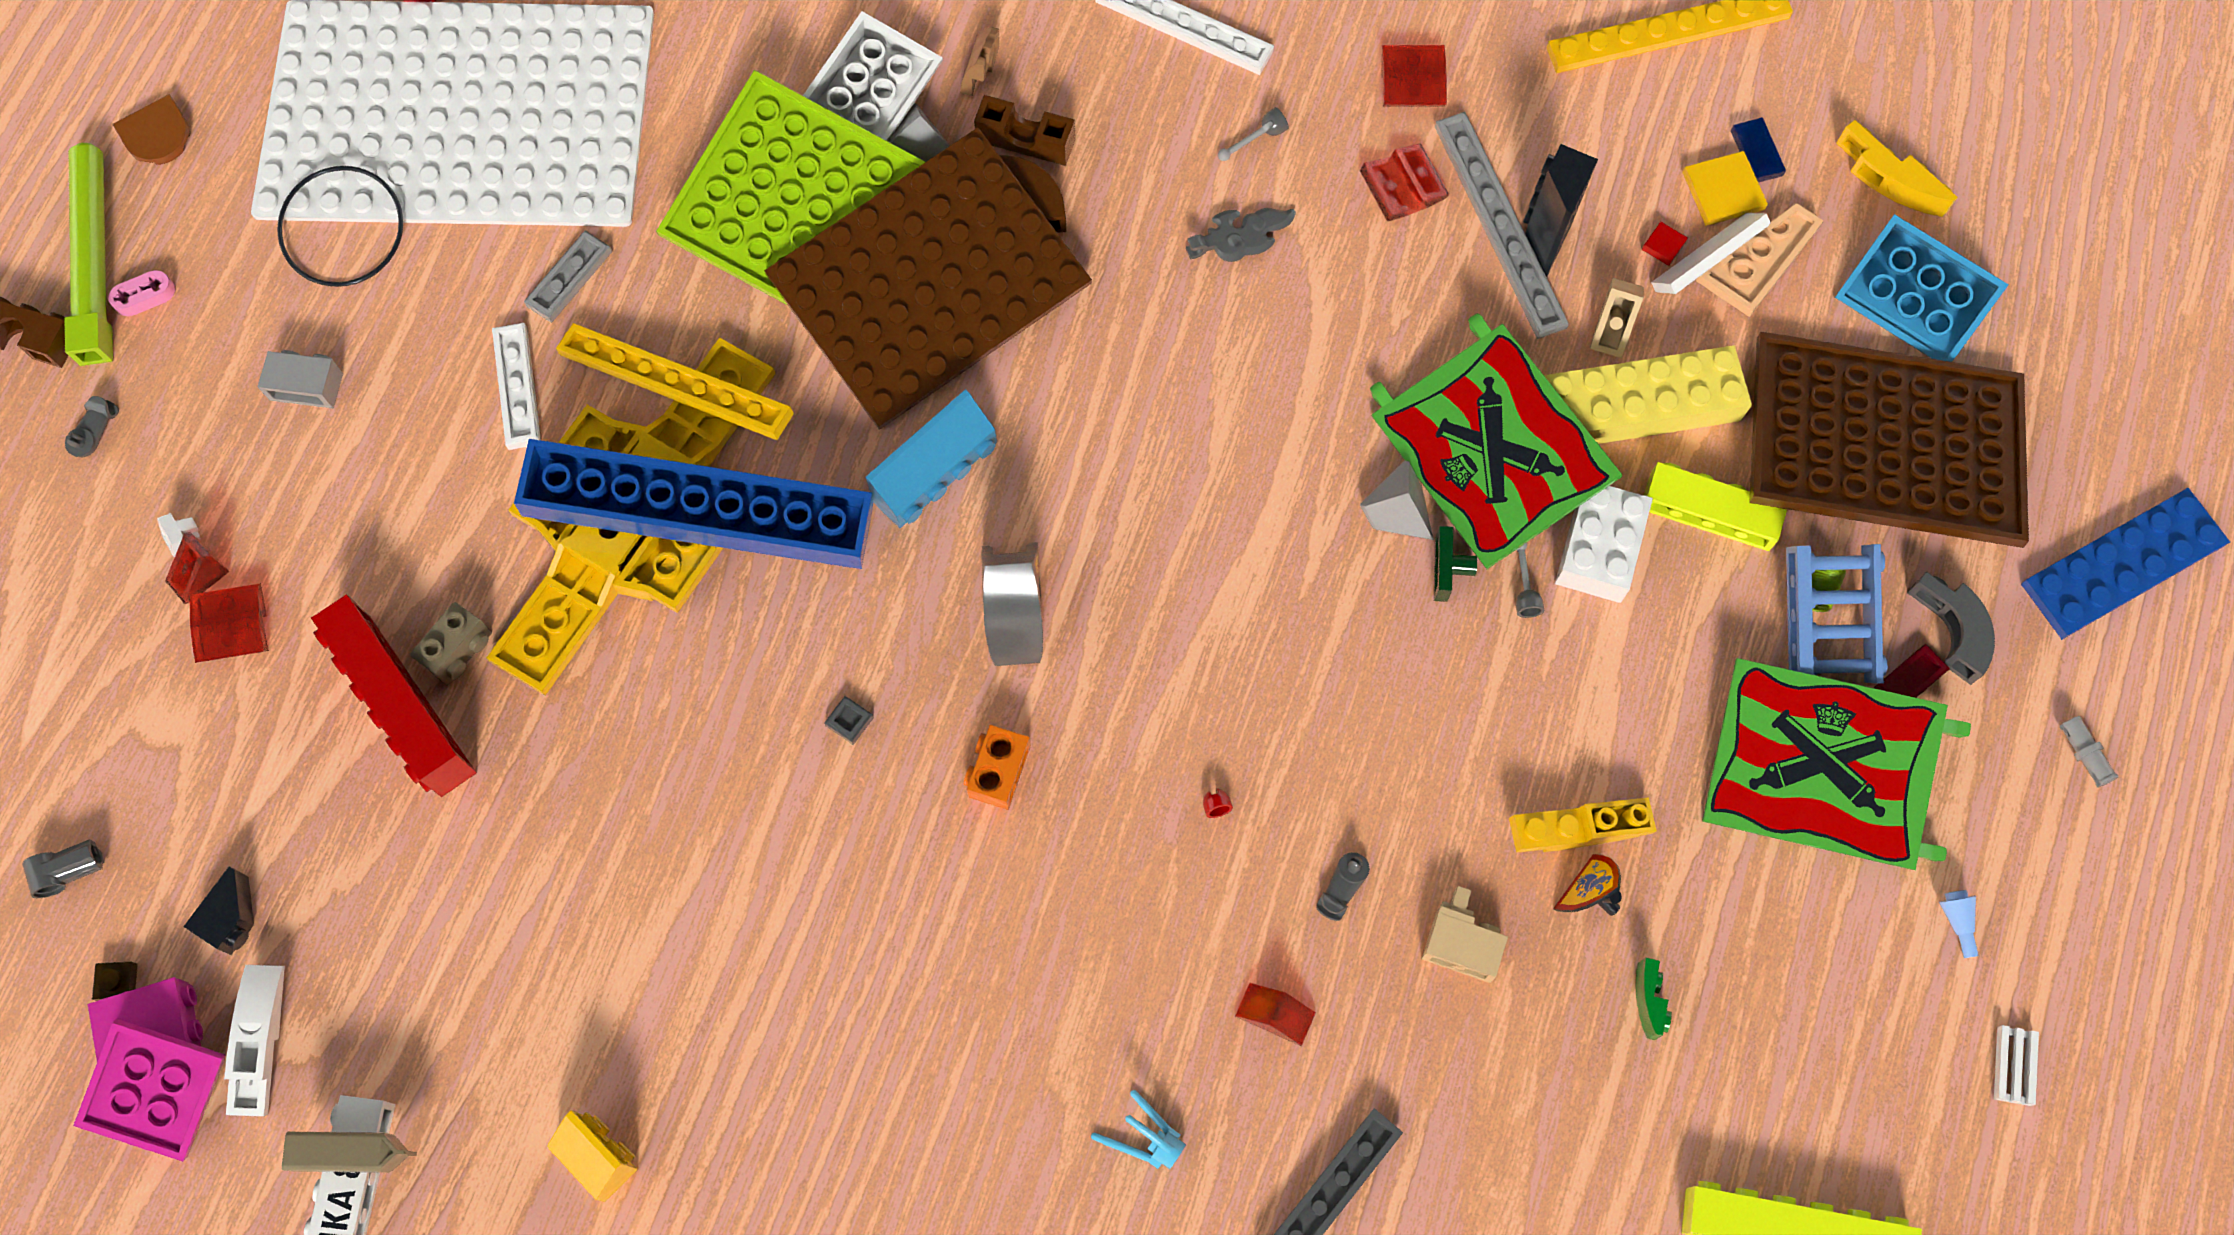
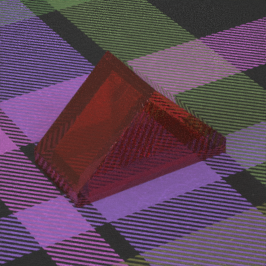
(193, 568)
(1276, 1013)

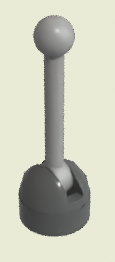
(1272, 123)
(1528, 602)

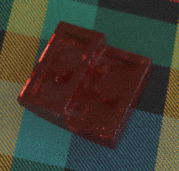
(1414, 76)
(1404, 182)
(228, 623)

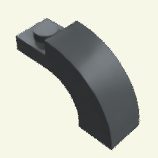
(1967, 622)

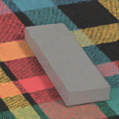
(568, 276)

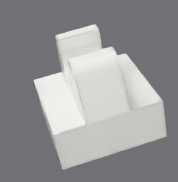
(173, 531)

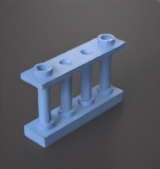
(1804, 597)

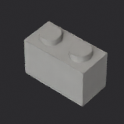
(300, 379)

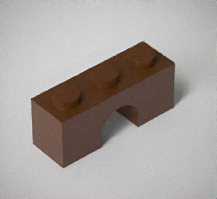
(1006, 129)
(42, 334)

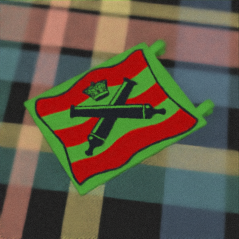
(1494, 444)
(1828, 764)

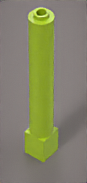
(87, 330)

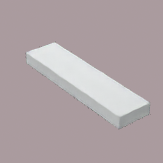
(1711, 253)
(516, 385)

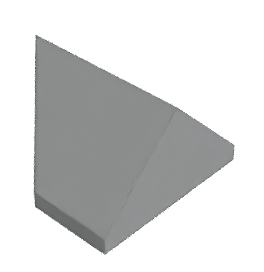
(918, 135)
(1399, 505)

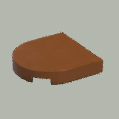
(155, 132)

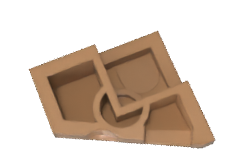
(981, 59)

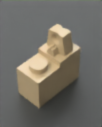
(1460, 944)

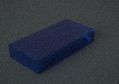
(1759, 148)

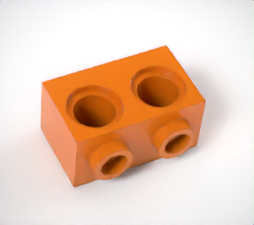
(1006, 768)

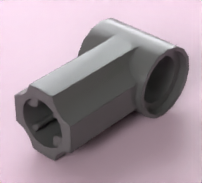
(50, 871)

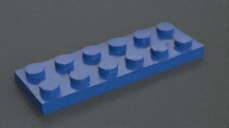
(2125, 563)

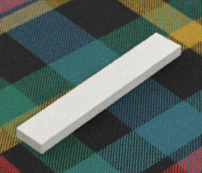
(1197, 31)

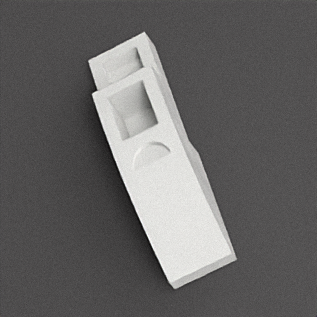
(252, 1040)

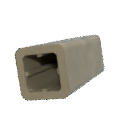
(343, 1152)

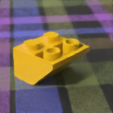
(590, 1155)

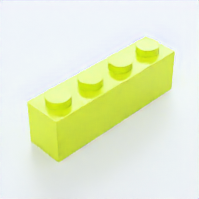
(1713, 506)

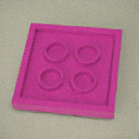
(149, 1090)

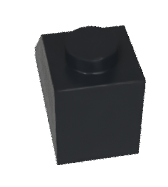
(225, 913)

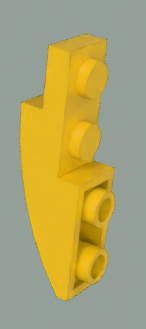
(1901, 181)
(1583, 825)

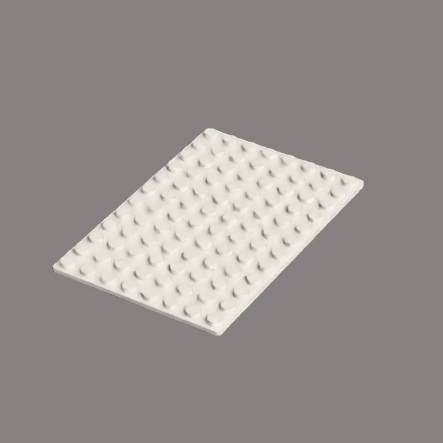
(458, 112)

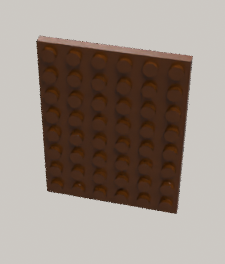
(928, 277)
(1890, 439)

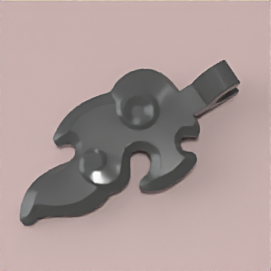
(1235, 243)

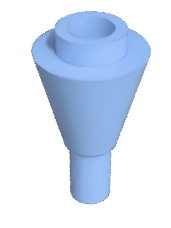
(1961, 913)

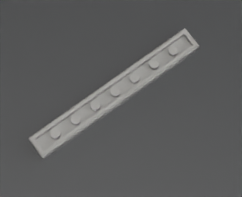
(1501, 225)

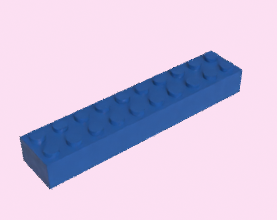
(694, 503)

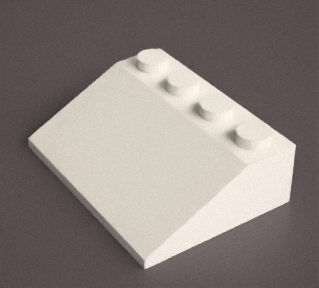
(873, 76)

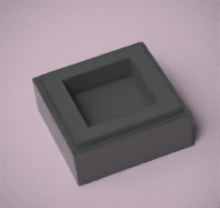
(849, 720)

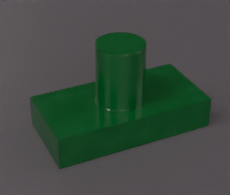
(1449, 564)

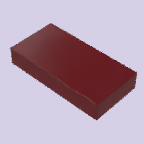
(1915, 673)

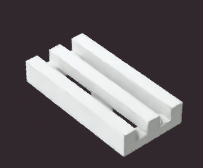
(2030, 1065)

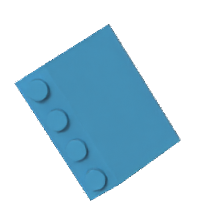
(1921, 290)

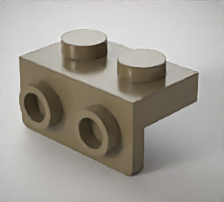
(451, 643)

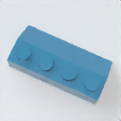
(932, 460)

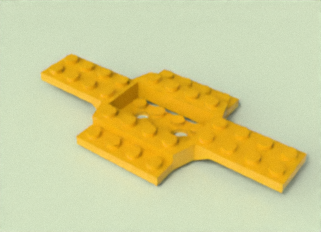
(586, 565)

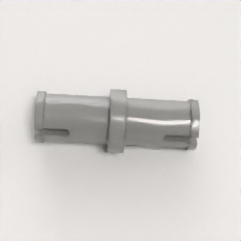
(2088, 751)

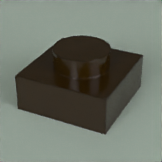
(113, 979)

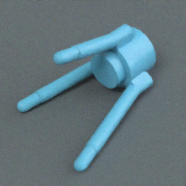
(1164, 1146)

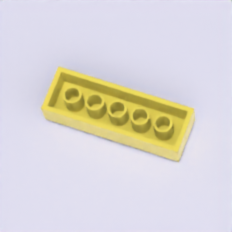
(1656, 394)

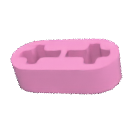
(141, 293)

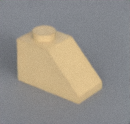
(1617, 317)

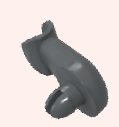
(86, 436)
(1346, 880)

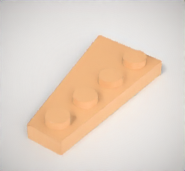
(1758, 264)

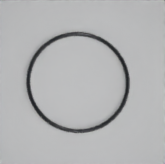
(309, 178)

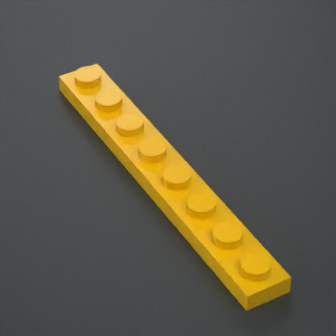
(1663, 31)
(675, 381)

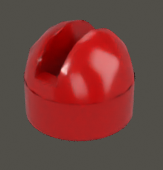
(1217, 804)

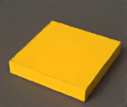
(1724, 188)

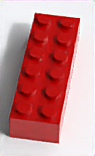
(392, 697)

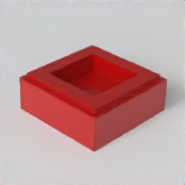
(1664, 243)

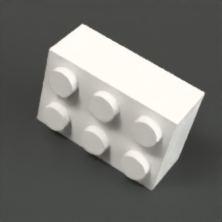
(1604, 544)

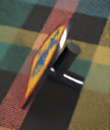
(1595, 884)

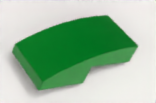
(1651, 1009)

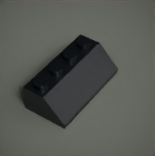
(1557, 202)

